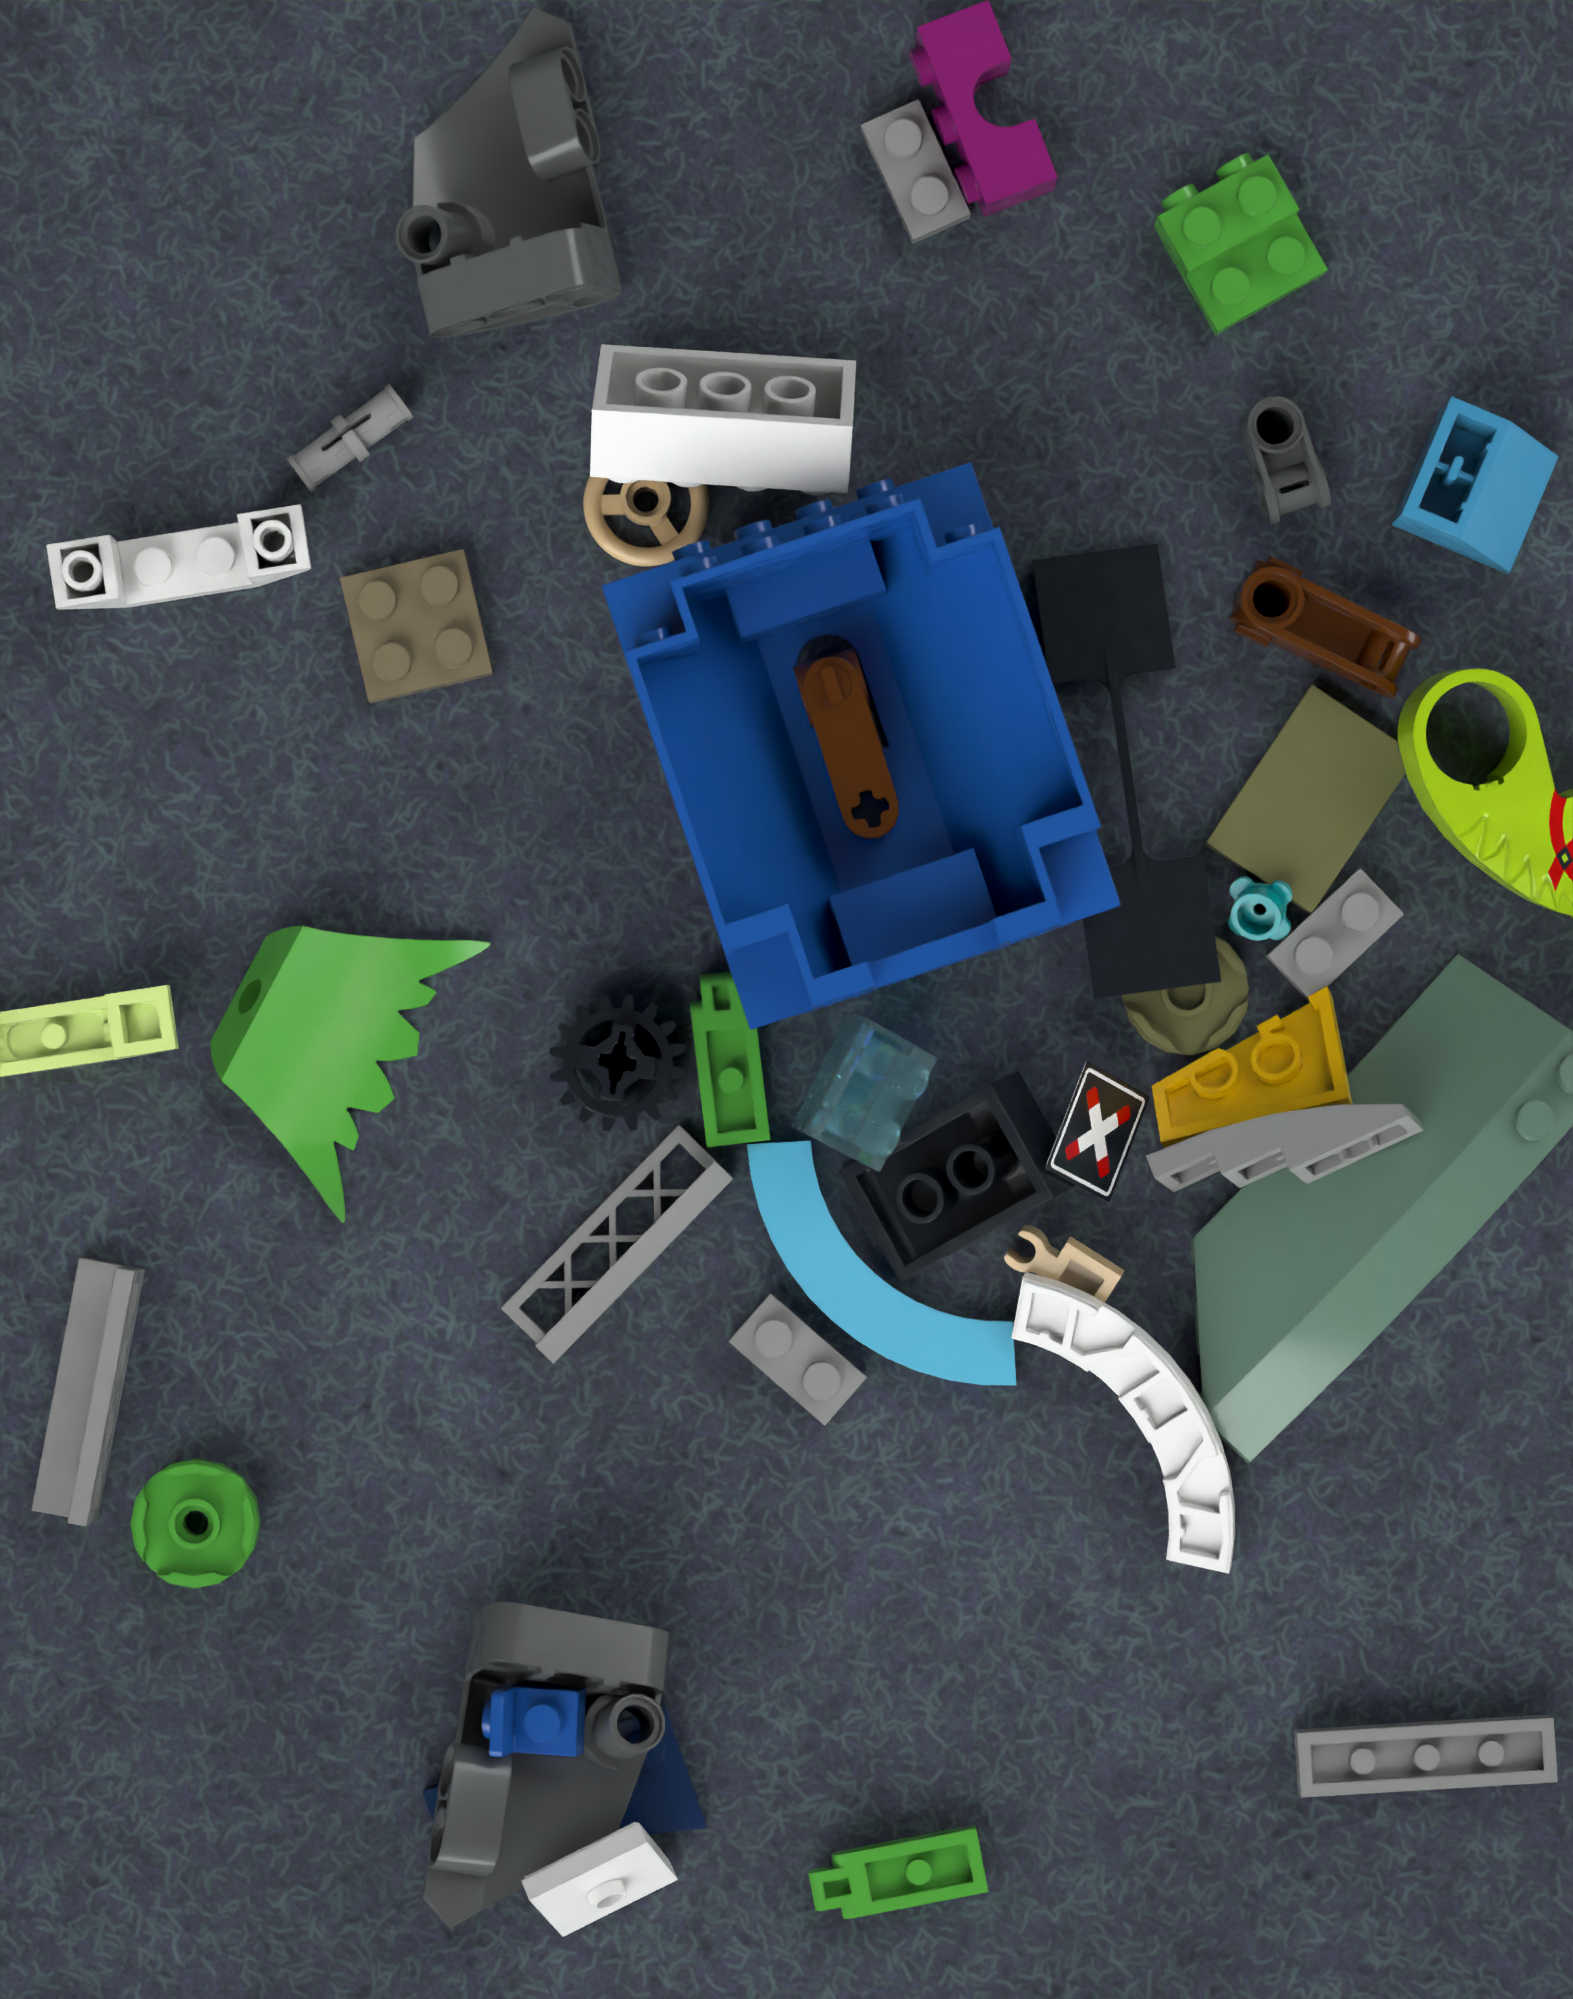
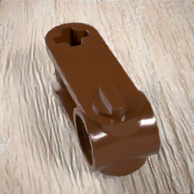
(1324, 628)
(842, 719)

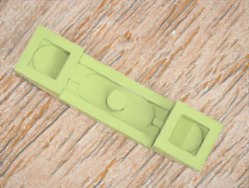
(87, 1031)

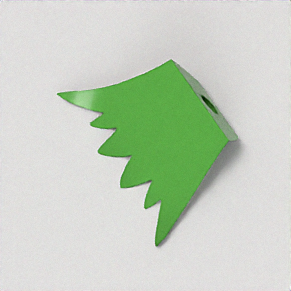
(310, 1032)

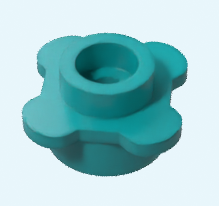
(1254, 925)

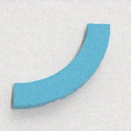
(856, 1296)

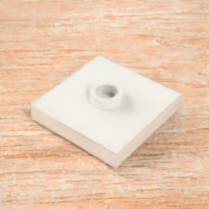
(599, 1879)

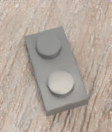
(915, 171)
(1335, 934)
(797, 1359)

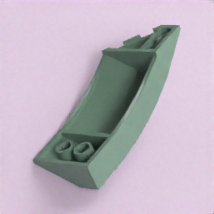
(1316, 1270)

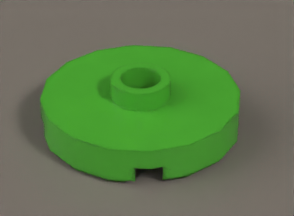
(162, 1531)

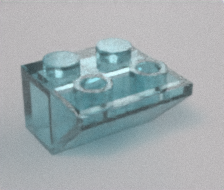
(864, 1091)

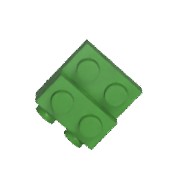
(1238, 241)

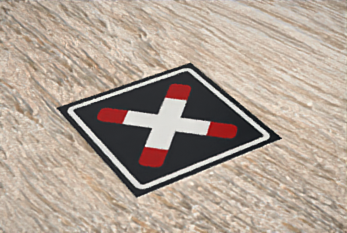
(1097, 1132)

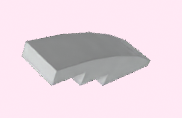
(1305, 1140)

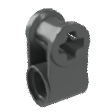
(1283, 464)

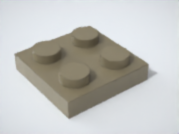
(416, 626)

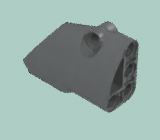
(512, 194)
(525, 1809)

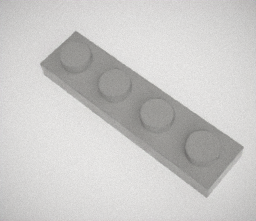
(1425, 1755)

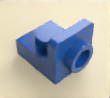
(535, 1720)

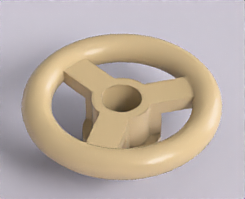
(599, 505)

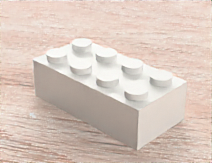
(723, 419)

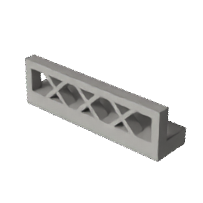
(634, 1261)
(88, 1390)

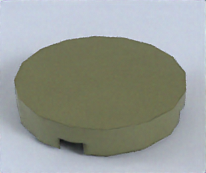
(1169, 1015)

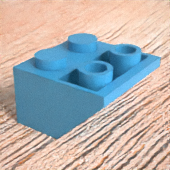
(1476, 485)

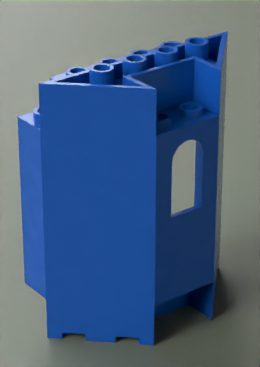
(983, 767)

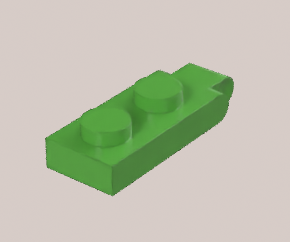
(728, 1065)
(901, 1873)

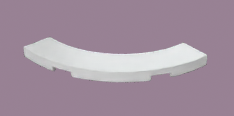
(1159, 1401)

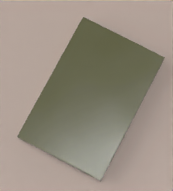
(1310, 798)

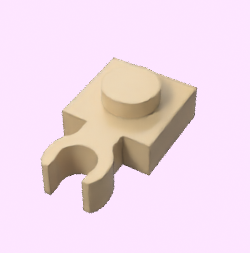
(1073, 1266)

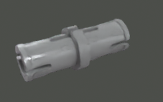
(350, 437)

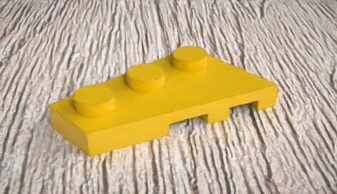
(1277, 1070)

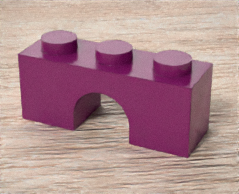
(998, 162)

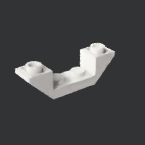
(180, 564)

